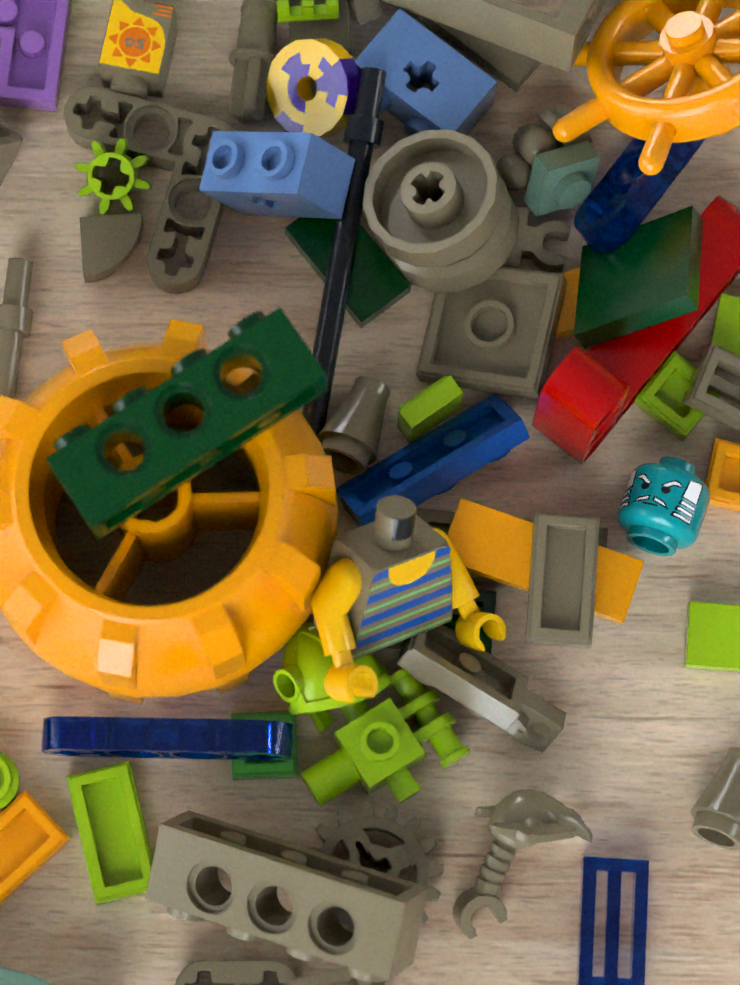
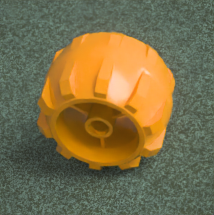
(180, 644)

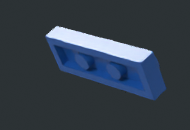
(436, 459)

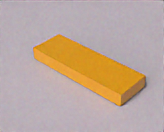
(500, 550)

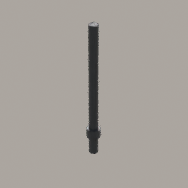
(362, 134)

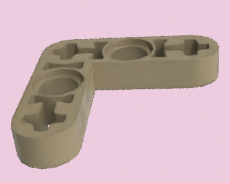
(175, 155)

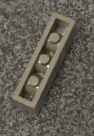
(383, 907)

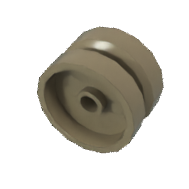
(441, 210)

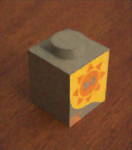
(138, 47)

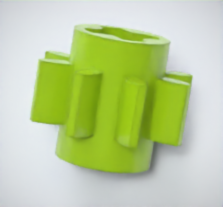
(99, 185)

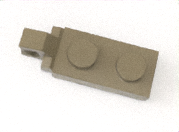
(482, 685)

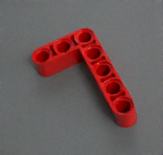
(597, 387)

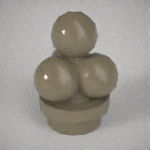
(530, 141)

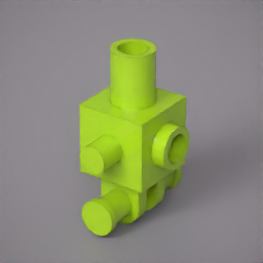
(380, 746)

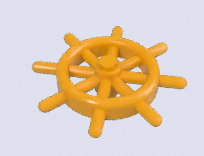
(689, 55)

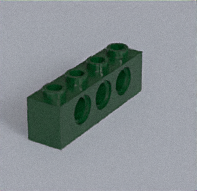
(172, 458)

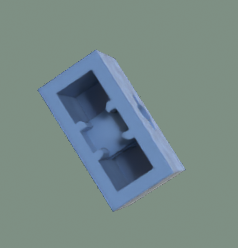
(417, 56)
(277, 174)

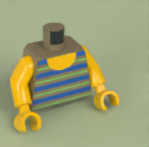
(388, 587)

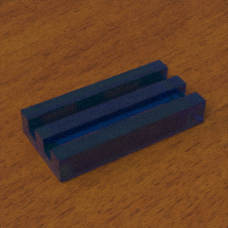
(614, 869)

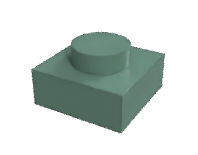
(561, 178)

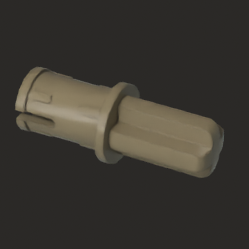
(252, 60)

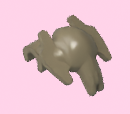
(516, 822)

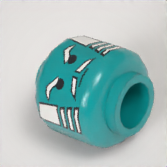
(663, 506)

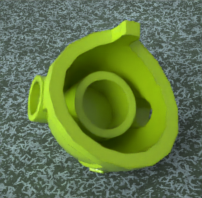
(303, 675)

